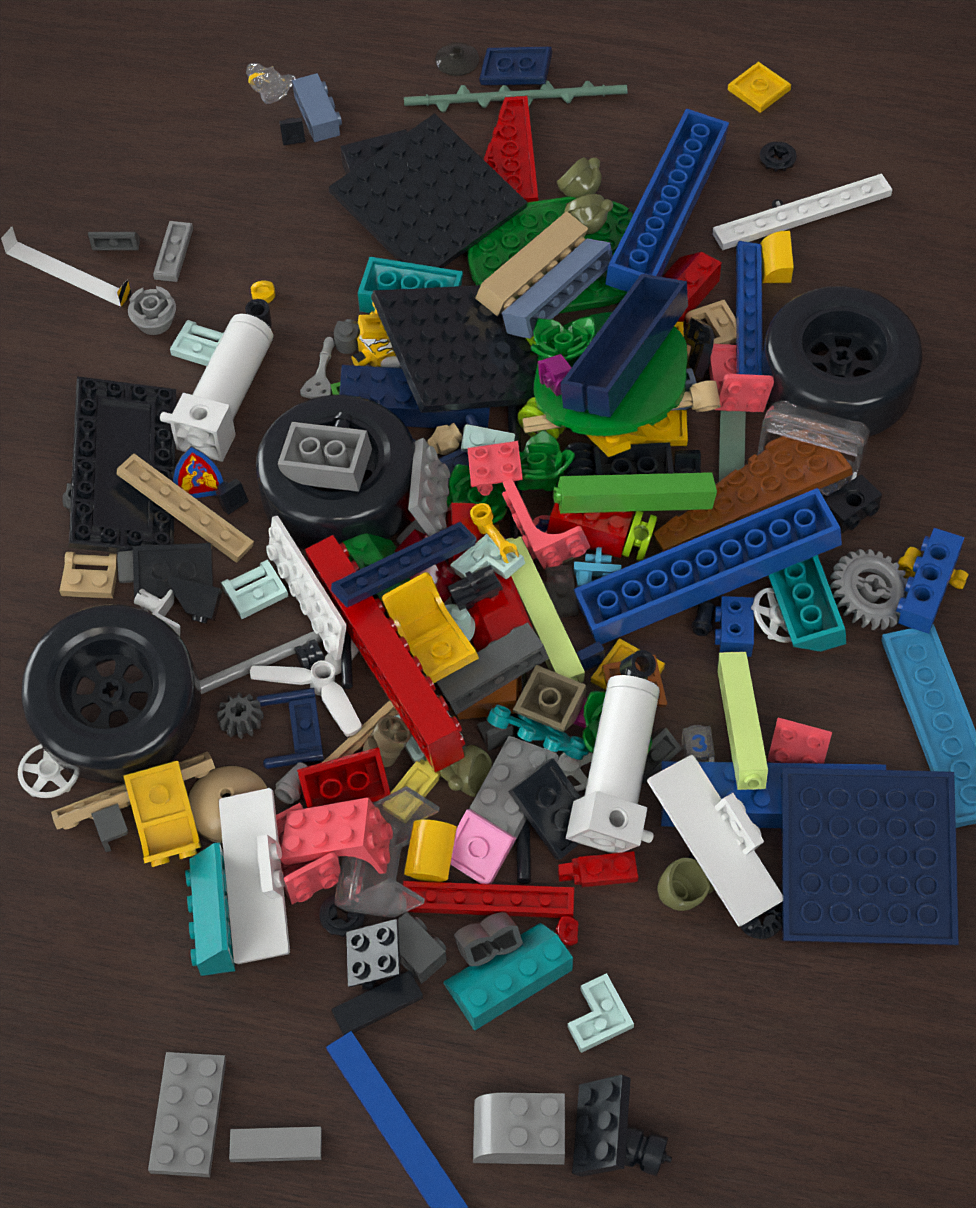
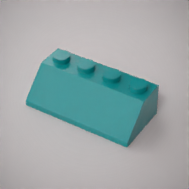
(391, 274)
(808, 606)
(210, 912)
(510, 978)

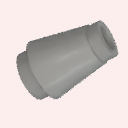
(289, 787)

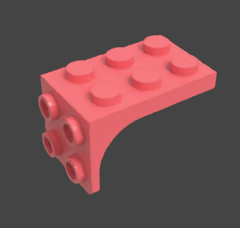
(735, 390)
(548, 548)
(345, 828)
(306, 877)

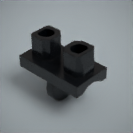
(475, 588)

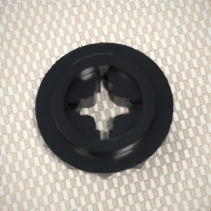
(781, 150)
(328, 917)
(771, 924)

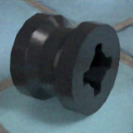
(309, 654)

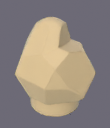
(445, 439)

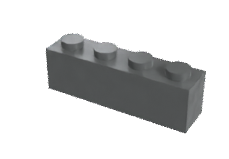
(497, 666)

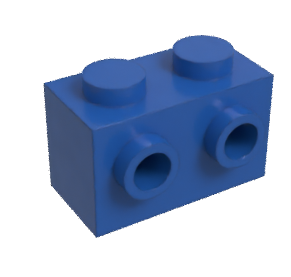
(736, 625)

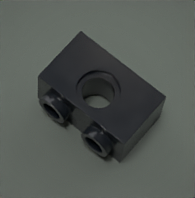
(859, 494)

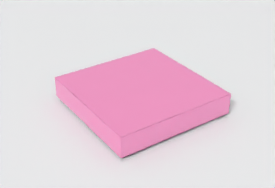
(480, 847)

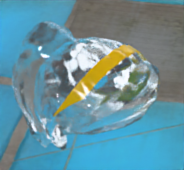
(268, 82)

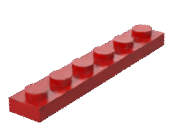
(493, 898)

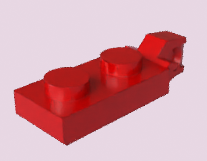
(600, 869)

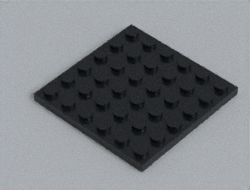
(428, 196)
(455, 349)

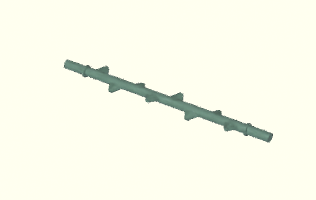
(546, 91)

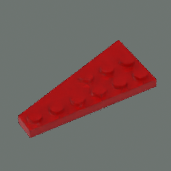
(512, 148)

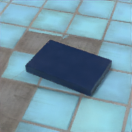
(516, 65)

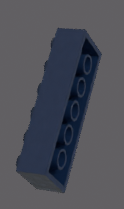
(392, 390)

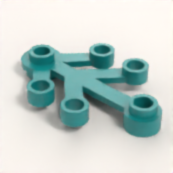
(532, 730)

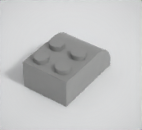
(325, 456)
(519, 1128)

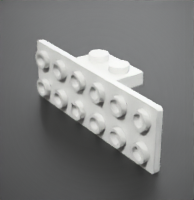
(306, 588)
(718, 837)
(254, 876)

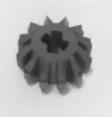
(230, 716)

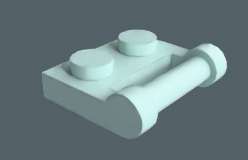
(194, 347)
(258, 594)

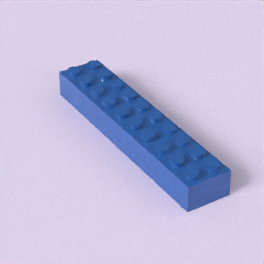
(668, 200)
(708, 566)

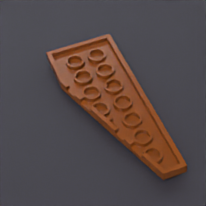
(774, 476)

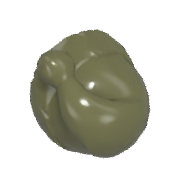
(581, 178)
(590, 211)
(468, 772)
(683, 885)

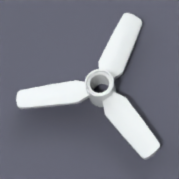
(331, 692)

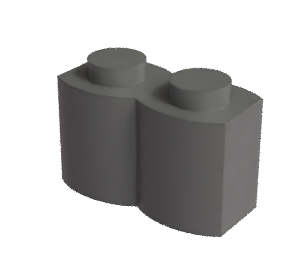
(490, 938)

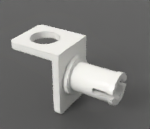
(158, 606)

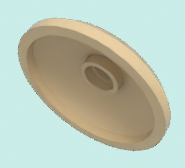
(209, 789)

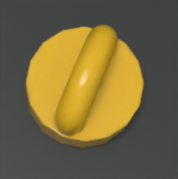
(263, 290)

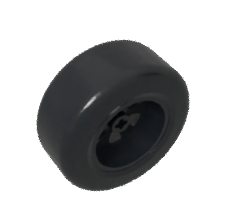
(844, 324)
(313, 514)
(73, 652)

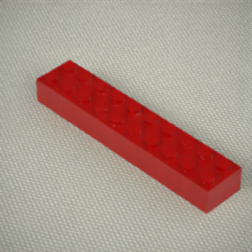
(390, 661)

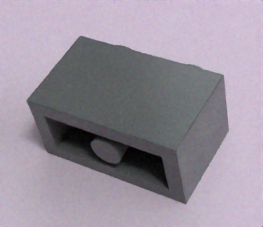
(418, 949)

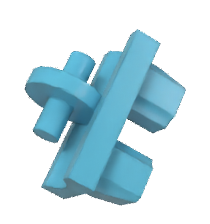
(585, 571)

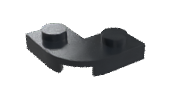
(702, 339)

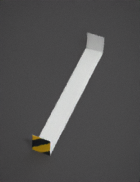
(65, 272)

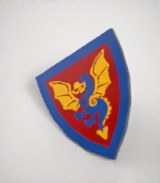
(197, 474)

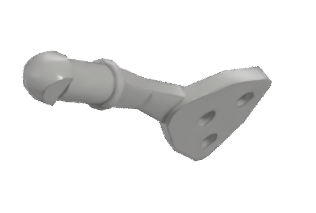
(320, 377)

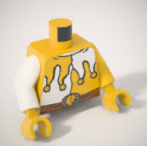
(375, 352)

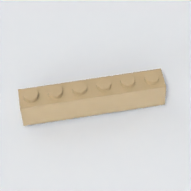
(531, 263)

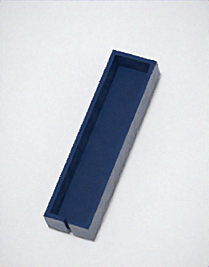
(624, 345)

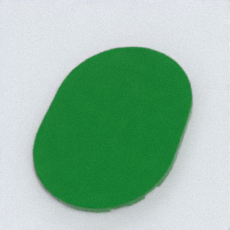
(520, 230)
(647, 402)

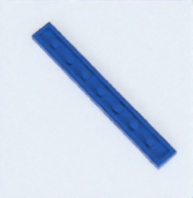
(748, 309)
(394, 1124)

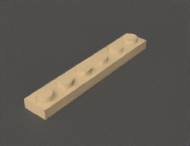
(185, 507)
(70, 815)

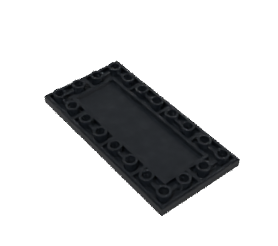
(109, 427)

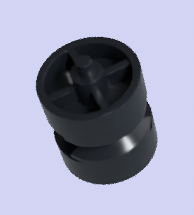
(645, 1150)

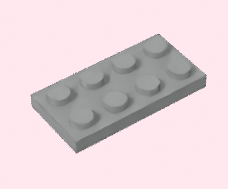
(428, 488)
(511, 766)
(187, 1114)

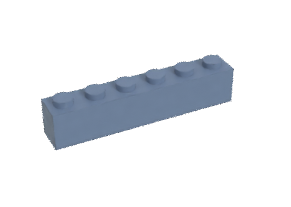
(558, 287)

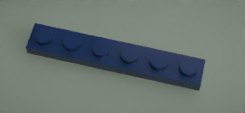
(403, 564)

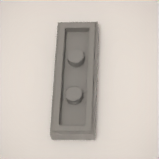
(173, 251)
(275, 1144)

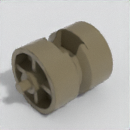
(391, 738)

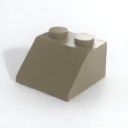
(551, 699)

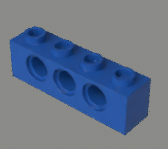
(919, 613)

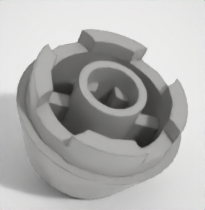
(152, 310)

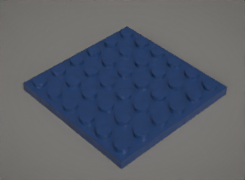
(869, 856)

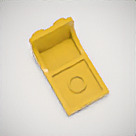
(428, 627)
(162, 813)

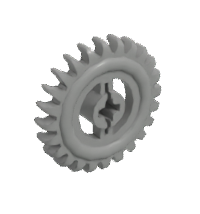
(861, 593)

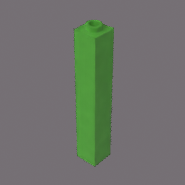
(635, 492)

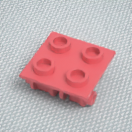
(494, 465)
(798, 743)

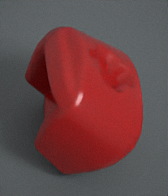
(567, 930)

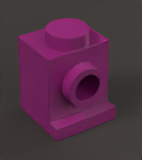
(553, 371)

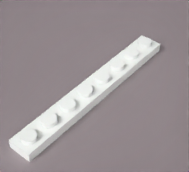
(802, 211)

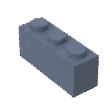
(317, 107)

